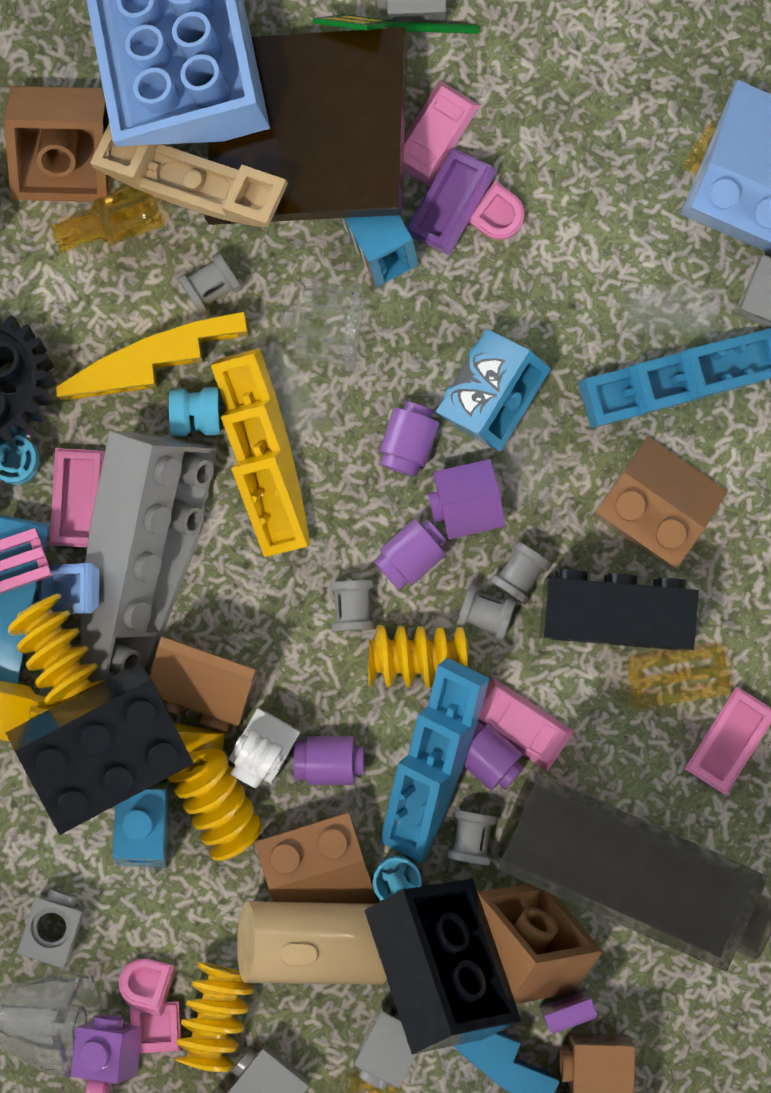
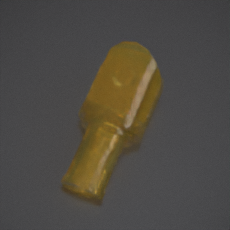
(112, 218)

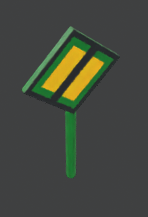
(368, 23)

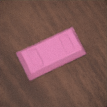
(436, 131)
(74, 495)
(524, 724)
(730, 741)

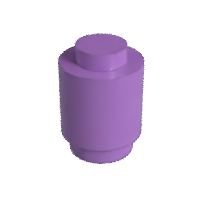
(408, 439)
(411, 553)
(493, 758)
(329, 760)

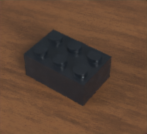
(619, 611)
(99, 748)
(442, 965)

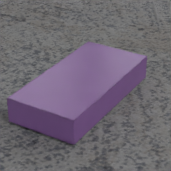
(451, 201)
(568, 1011)

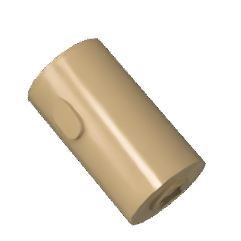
(307, 944)

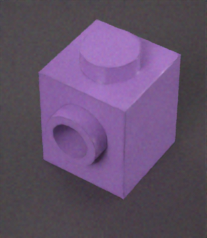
(467, 499)
(106, 1050)

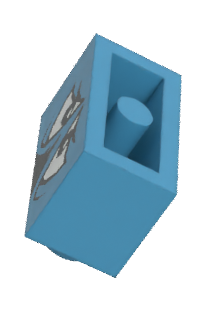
(493, 390)

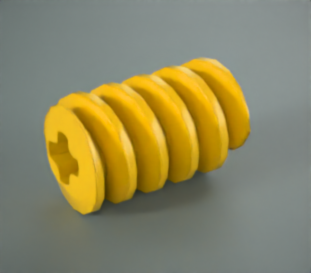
(52, 651)
(413, 655)
(218, 804)
(214, 1019)

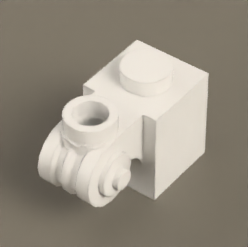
(262, 748)

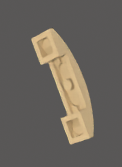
(192, 181)

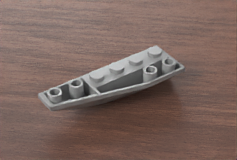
(142, 543)

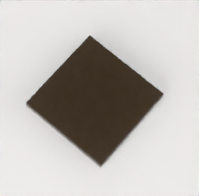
(332, 123)

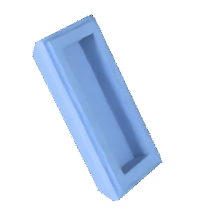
(77, 586)

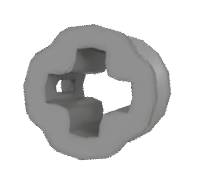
(209, 283)
(521, 572)
(352, 605)
(486, 612)
(472, 837)

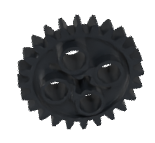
(25, 377)

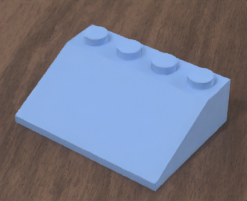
(177, 70)
(735, 174)

